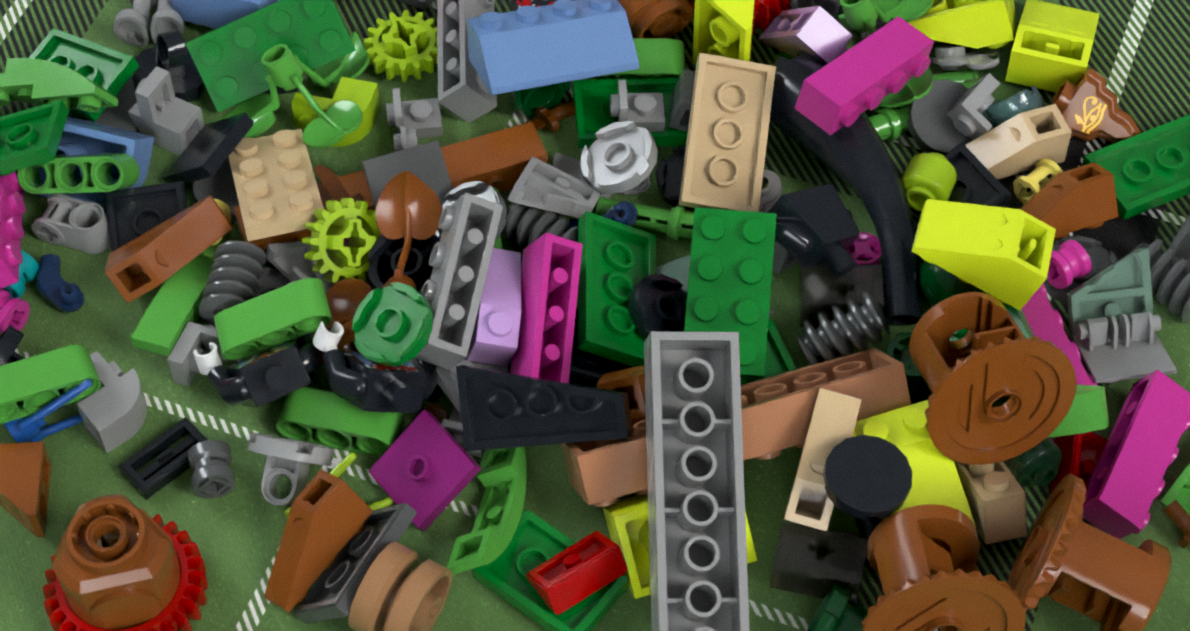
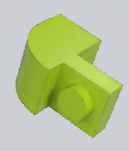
(361, 92)

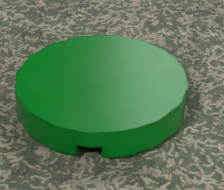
(392, 324)

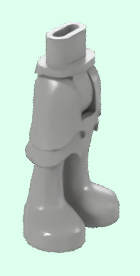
(133, 23)

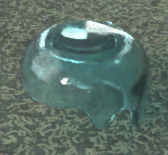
(1021, 102)

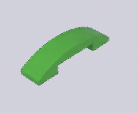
(499, 512)

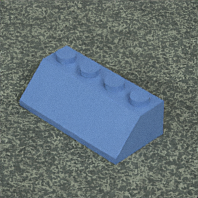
(550, 44)

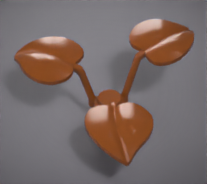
(403, 210)

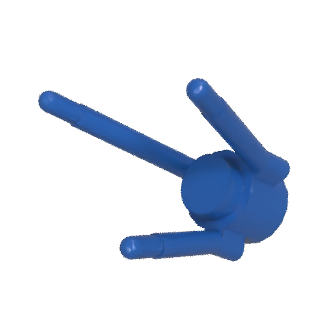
(30, 427)

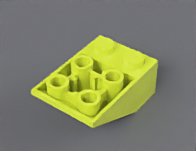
(1051, 45)
(987, 247)

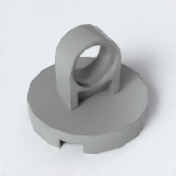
(620, 159)
(287, 458)

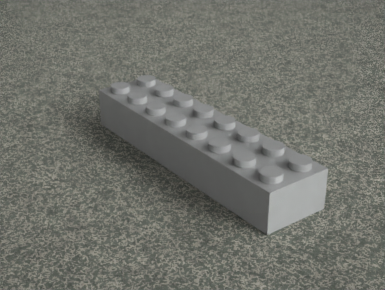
(695, 482)

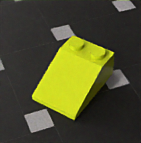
(969, 22)
(933, 474)

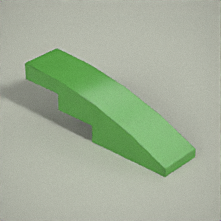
(174, 306)

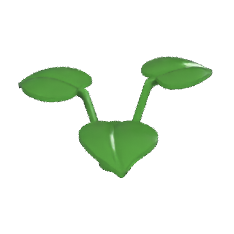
(862, 17)
(286, 72)

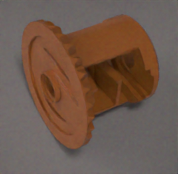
(983, 367)
(1088, 566)
(936, 579)

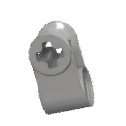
(73, 224)

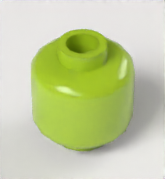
(928, 178)

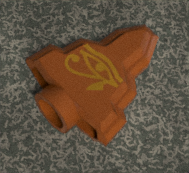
(1093, 109)

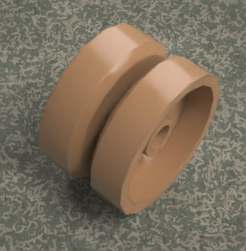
(400, 592)

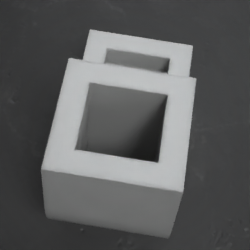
(163, 115)
(116, 408)

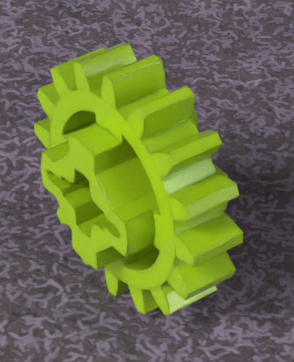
(403, 45)
(346, 222)

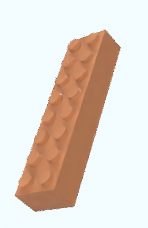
(773, 419)

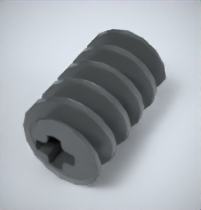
(528, 223)
(231, 277)
(1169, 280)
(843, 331)

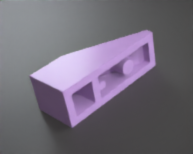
(808, 31)
(499, 311)

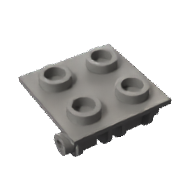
(1122, 351)

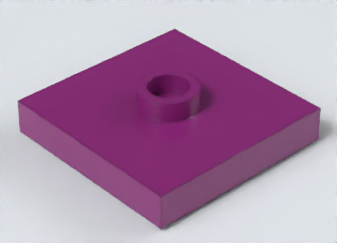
(425, 469)

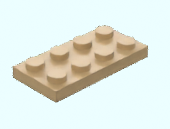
(727, 134)
(274, 184)

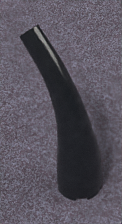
(863, 164)

